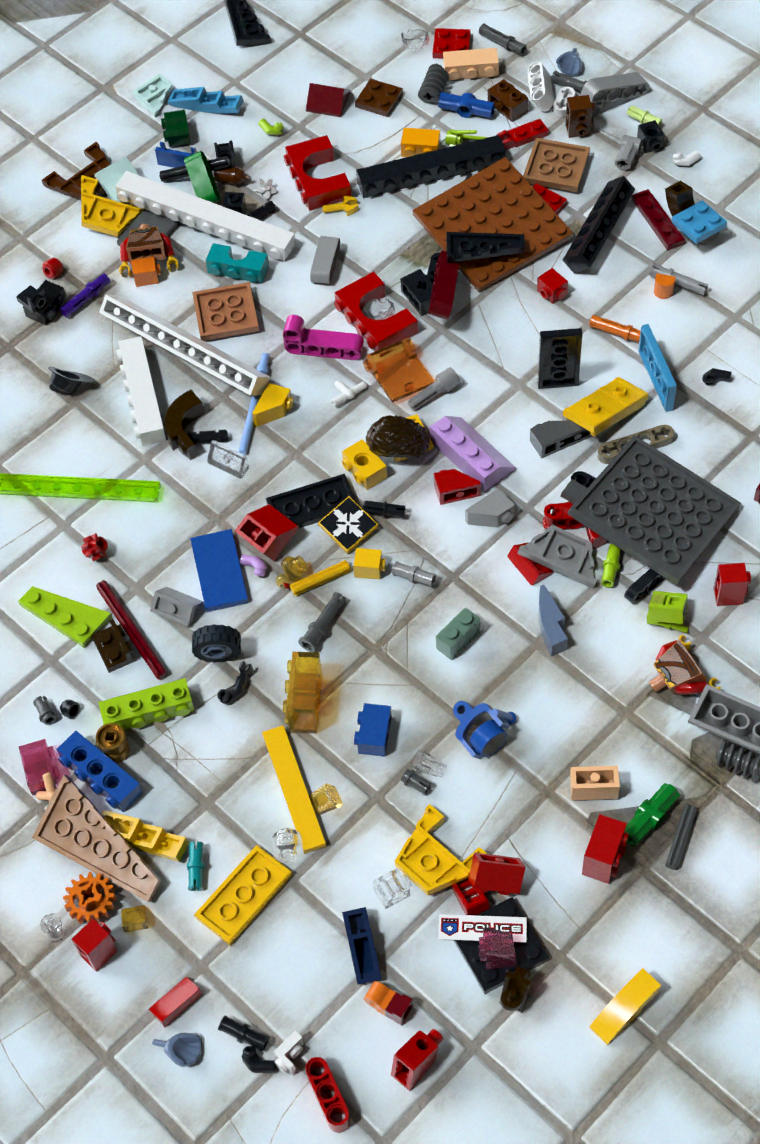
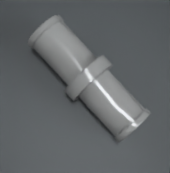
(413, 574)

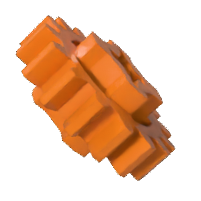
(92, 907)

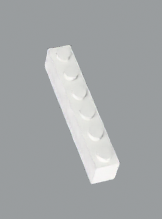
(142, 392)

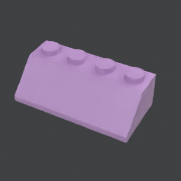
(470, 451)

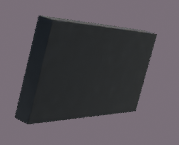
(559, 358)
(312, 502)

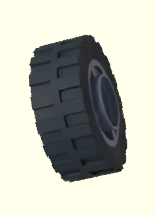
(216, 643)

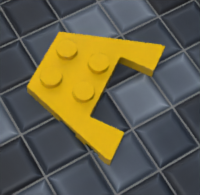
(102, 213)
(427, 861)

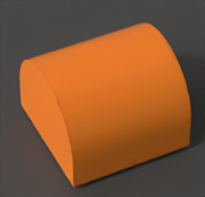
(664, 286)

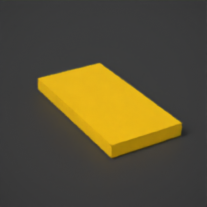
(243, 895)

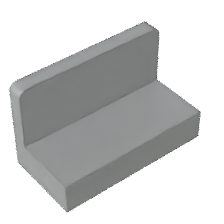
(175, 605)

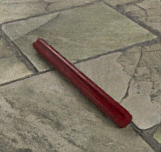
(131, 630)

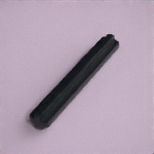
(180, 172)

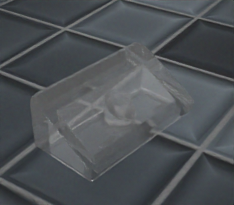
(227, 459)

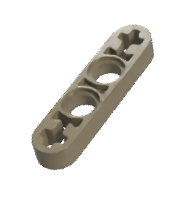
(651, 434)

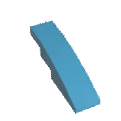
(203, 101)

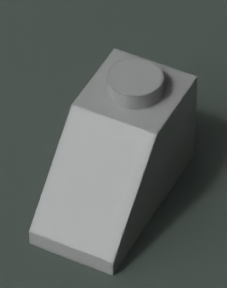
(491, 510)

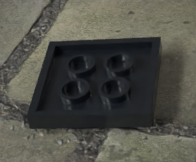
(528, 953)

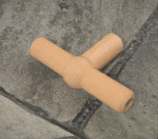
(50, 788)

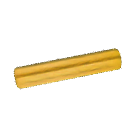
(320, 577)

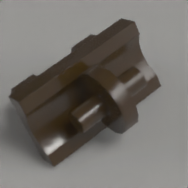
(515, 989)

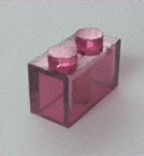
(36, 761)

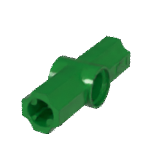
(651, 813)

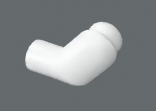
(682, 160)

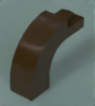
(680, 197)
(178, 416)

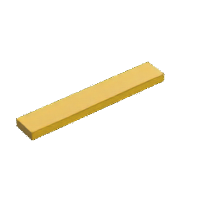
(293, 789)

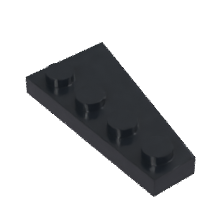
(245, 24)
(471, 246)

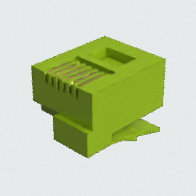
(668, 610)

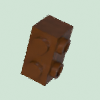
(508, 100)
(579, 116)

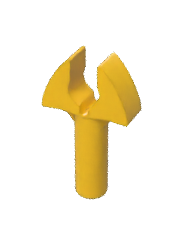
(349, 205)

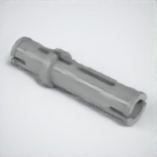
(681, 280)

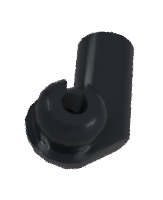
(254, 1062)

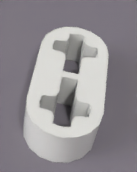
(561, 101)

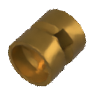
(113, 742)

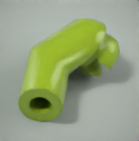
(277, 129)

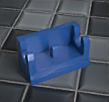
(171, 157)

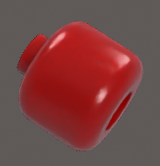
(52, 268)

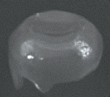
(415, 40)
(379, 310)

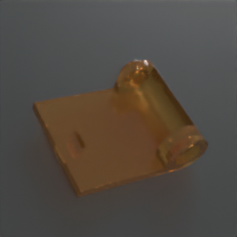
(398, 370)

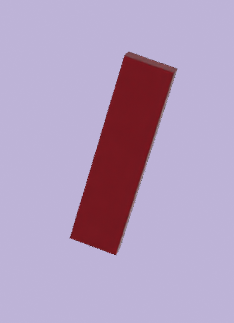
(658, 219)

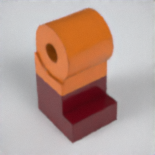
(389, 1002)

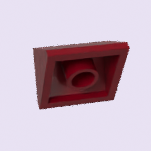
(326, 99)

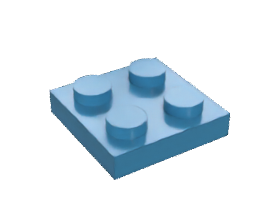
(699, 222)

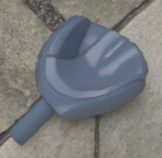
(570, 63)
(181, 1048)

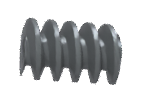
(433, 84)
(738, 760)

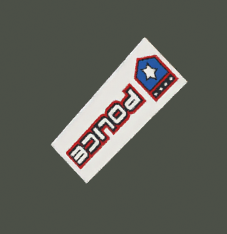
(471, 927)

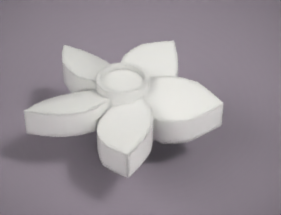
(266, 188)

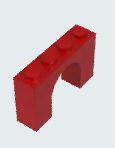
(315, 191)
(377, 333)

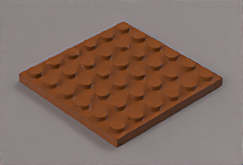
(494, 202)

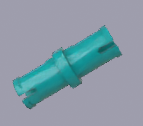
(195, 866)

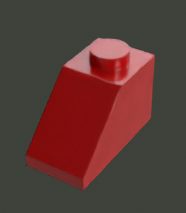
(455, 486)

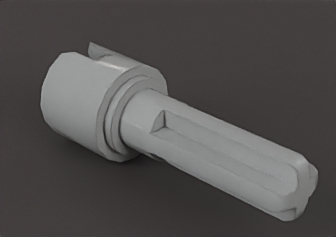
(444, 382)

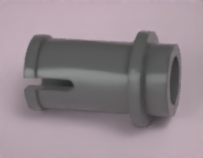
(46, 714)
(415, 781)

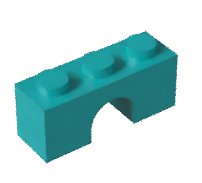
(251, 268)

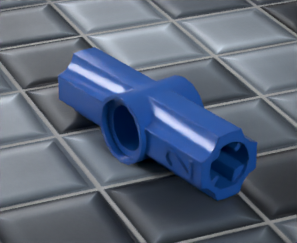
(466, 105)

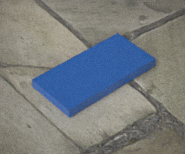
(219, 570)

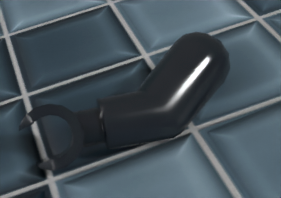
(233, 692)

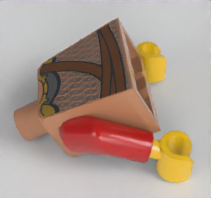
(144, 243)
(679, 670)

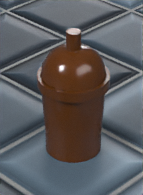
(230, 175)

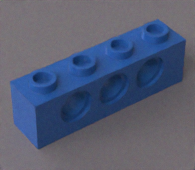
(77, 747)

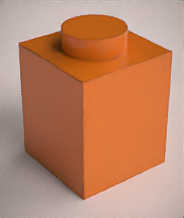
(145, 271)

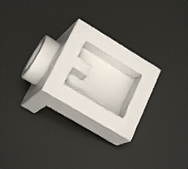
(288, 1049)

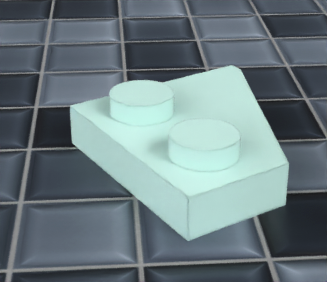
(153, 93)

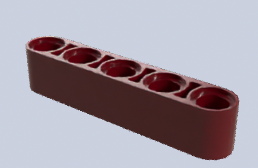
(443, 287)

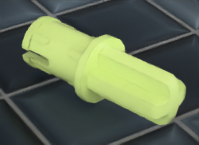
(643, 116)

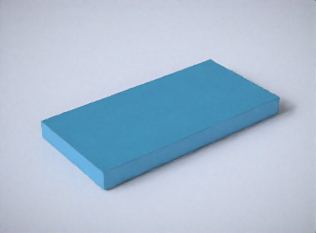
(657, 368)

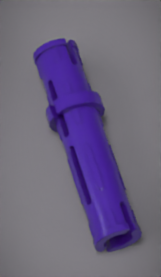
(91, 289)

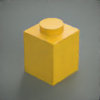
(368, 563)

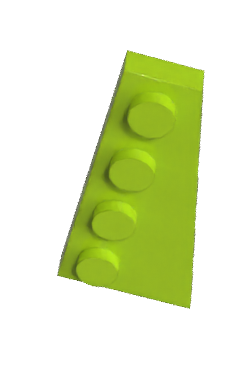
(65, 615)

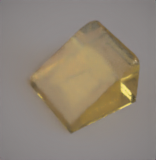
(325, 799)
(134, 918)

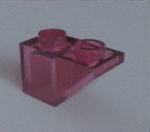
(497, 949)

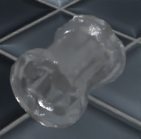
(54, 922)

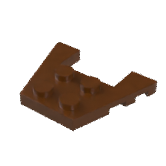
(73, 185)

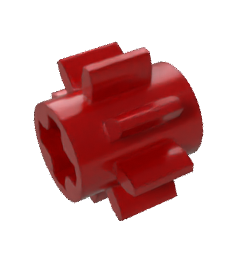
(94, 547)

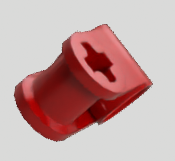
(560, 516)

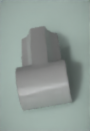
(629, 148)

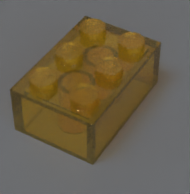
(303, 692)

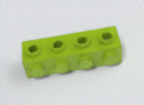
(148, 705)

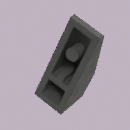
(556, 436)

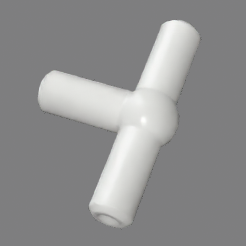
(347, 393)

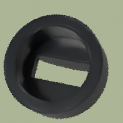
(69, 708)

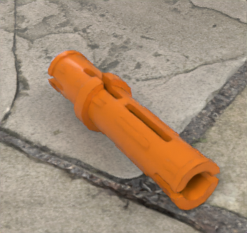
(616, 328)

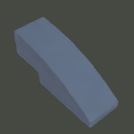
(551, 623)

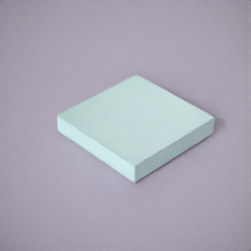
(112, 174)

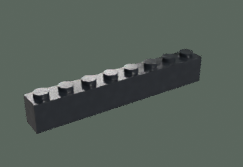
(430, 166)

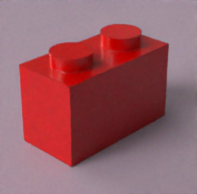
(731, 584)
(496, 873)
(95, 944)

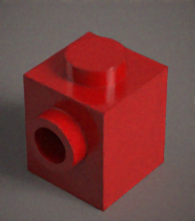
(552, 286)

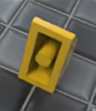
(272, 404)

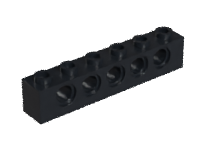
(598, 224)

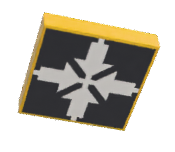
(348, 524)

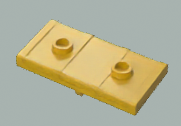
(606, 406)

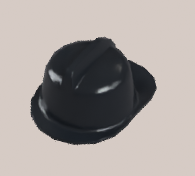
(66, 381)

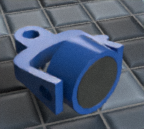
(487, 737)

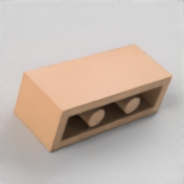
(471, 63)

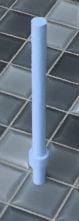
(262, 367)

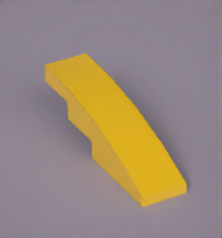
(148, 837)

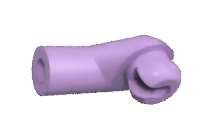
(256, 562)

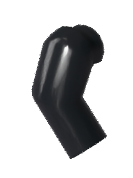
(716, 374)

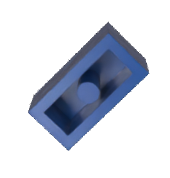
(374, 729)

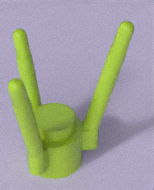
(456, 137)

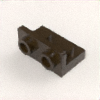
(112, 647)

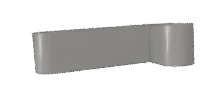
(614, 88)

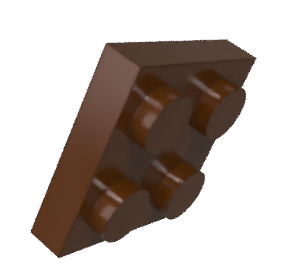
(378, 97)

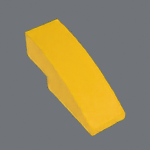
(625, 1006)

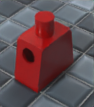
(415, 1058)

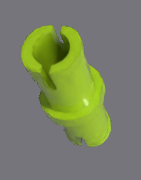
(611, 566)

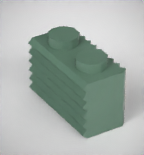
(458, 633)

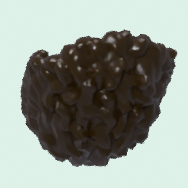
(397, 437)

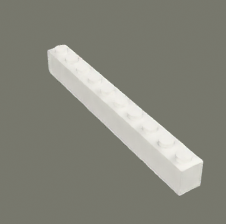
(205, 216)
(184, 345)

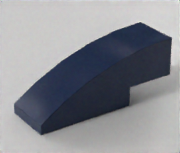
(361, 945)

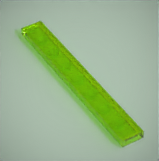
(79, 487)

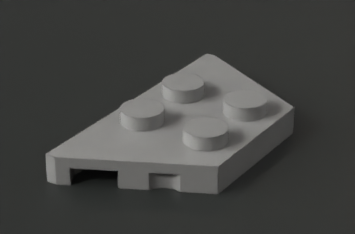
(563, 554)

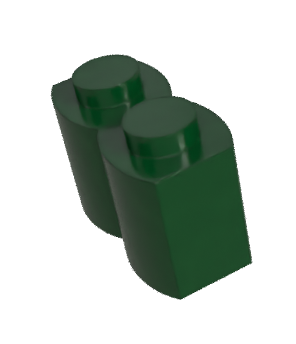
(176, 128)

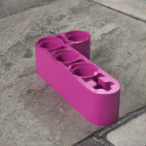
(320, 342)

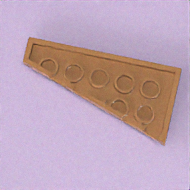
(85, 836)

